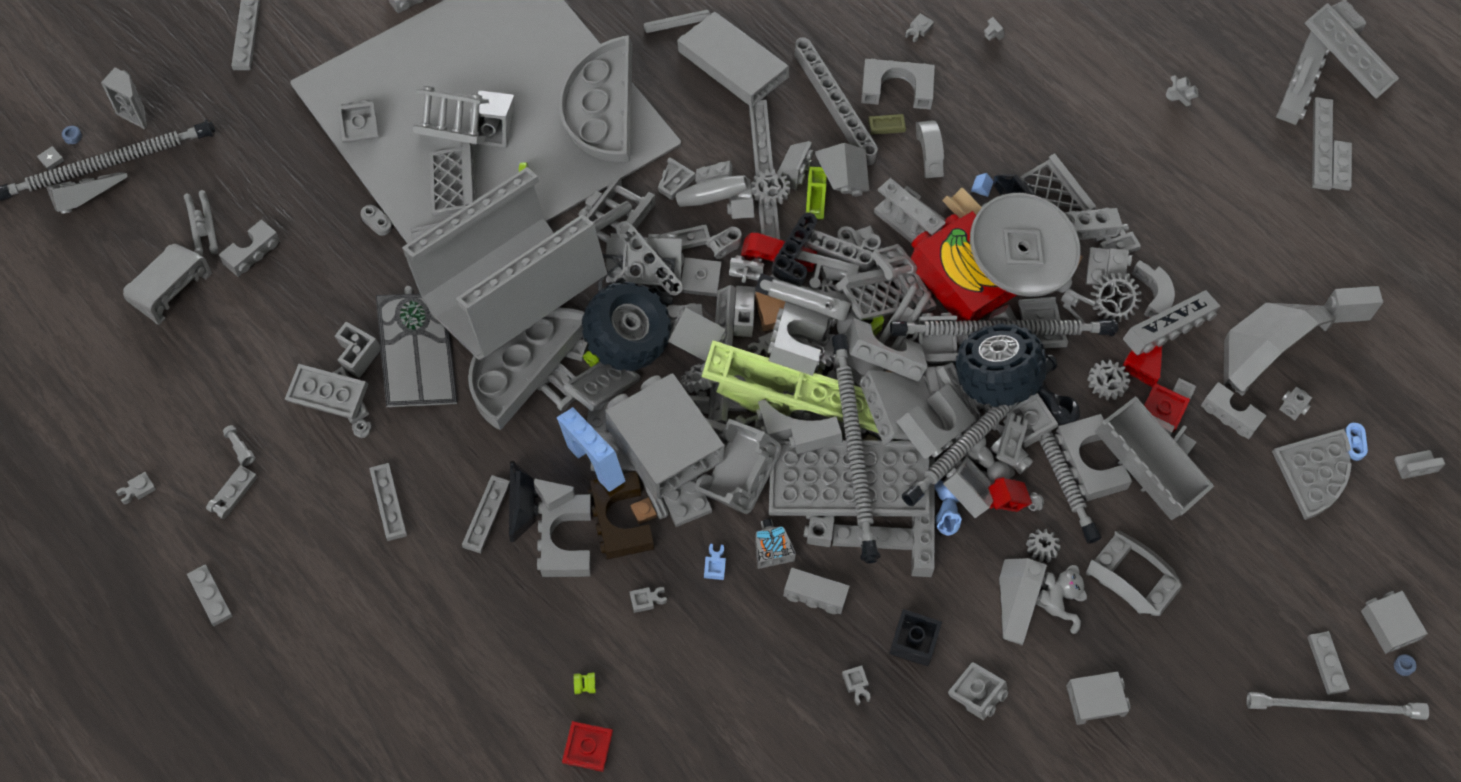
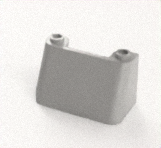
(164, 279)
(744, 467)

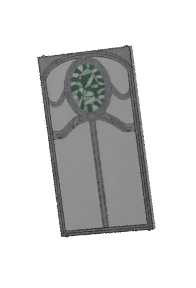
(414, 353)

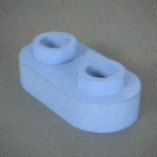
(1357, 442)

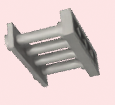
(441, 130)
(905, 212)
(635, 216)

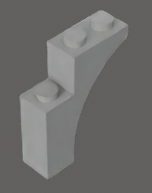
(801, 434)

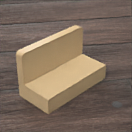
(962, 203)

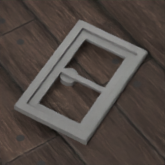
(828, 262)

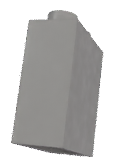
(663, 435)

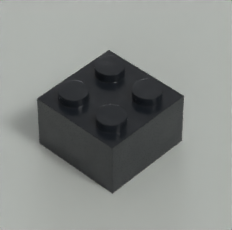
(915, 637)

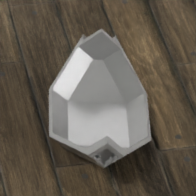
(1265, 336)

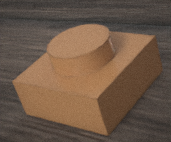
(643, 511)

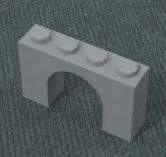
(918, 75)
(667, 248)
(785, 349)
(907, 361)
(927, 436)
(1090, 482)
(556, 561)

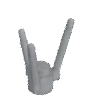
(1072, 298)

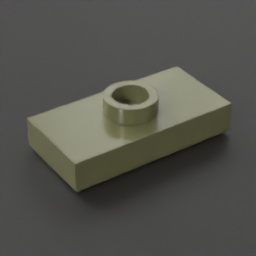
(886, 124)

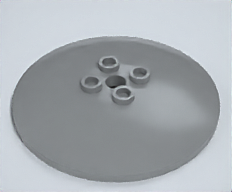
(1039, 227)

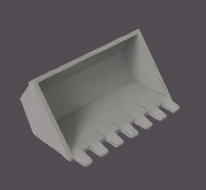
(1153, 458)

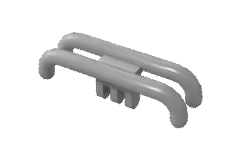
(201, 225)
(905, 313)

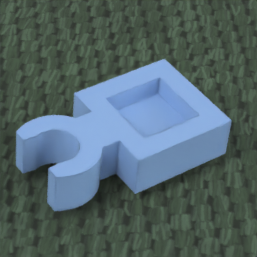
(715, 565)

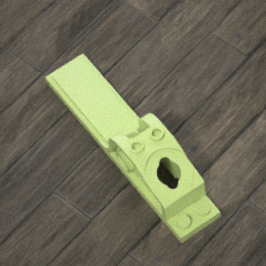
(769, 381)

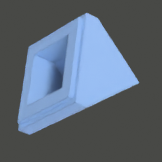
(982, 185)

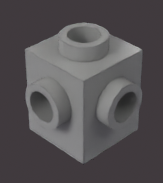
(1295, 403)

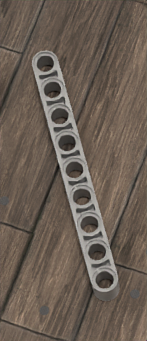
(830, 91)

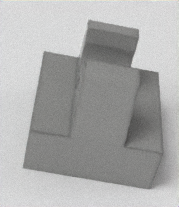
(994, 30)

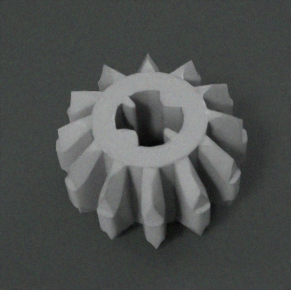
(1050, 545)

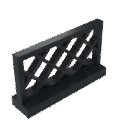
(665, 298)

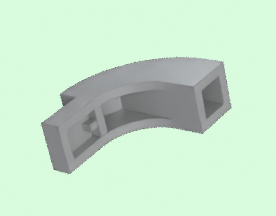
(932, 146)
(1160, 285)

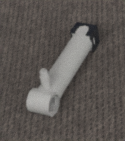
(803, 297)

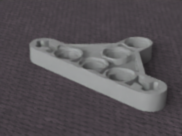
(636, 257)

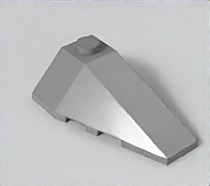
(71, 195)
(1019, 588)

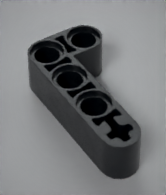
(796, 246)

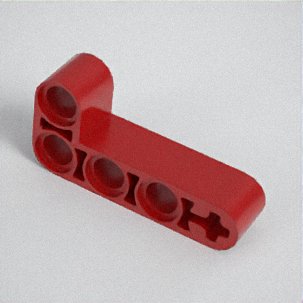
(767, 247)

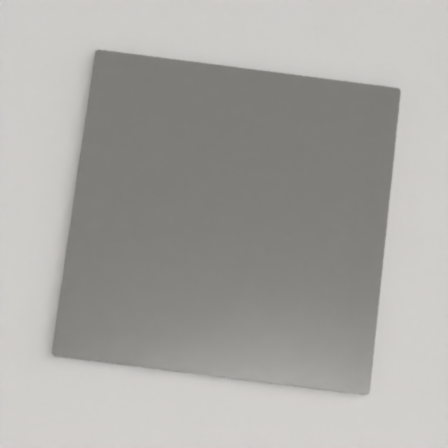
(464, 50)

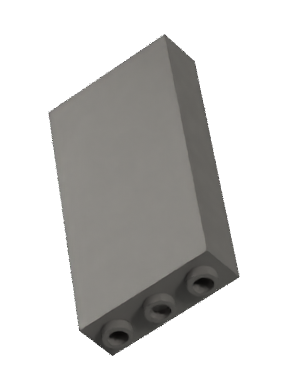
(733, 59)

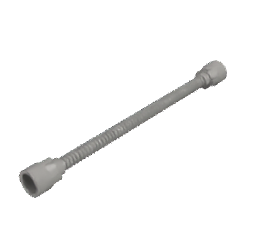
(1262, 701)

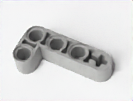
(820, 242)

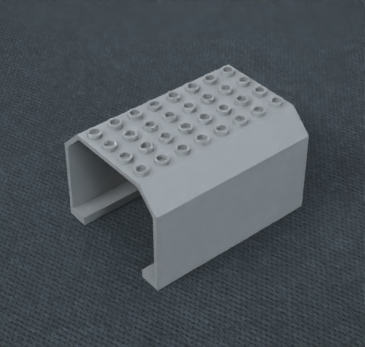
(501, 265)

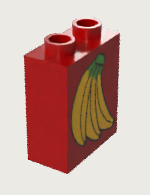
(951, 272)

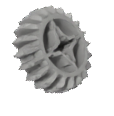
(1114, 288)

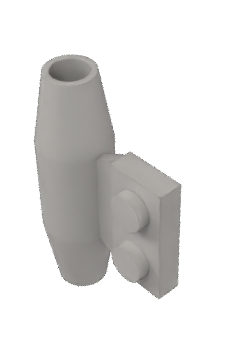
(712, 185)

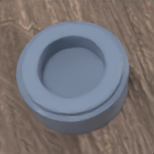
(71, 135)
(1404, 665)

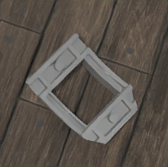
(1111, 557)

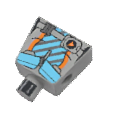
(773, 545)

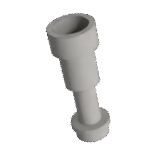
(245, 456)

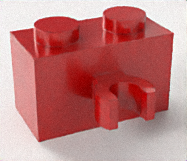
(1009, 495)

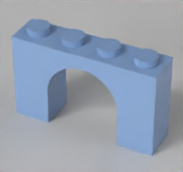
(585, 440)

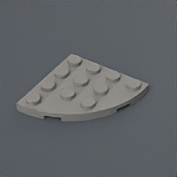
(1316, 470)

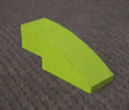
(816, 192)

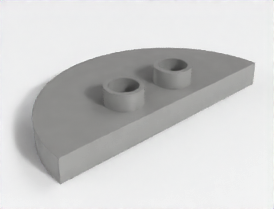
(598, 101)
(518, 367)

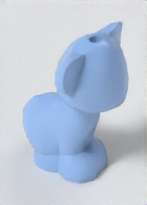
(948, 518)

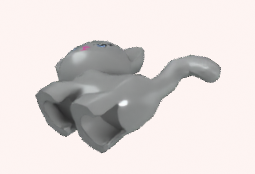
(1070, 586)

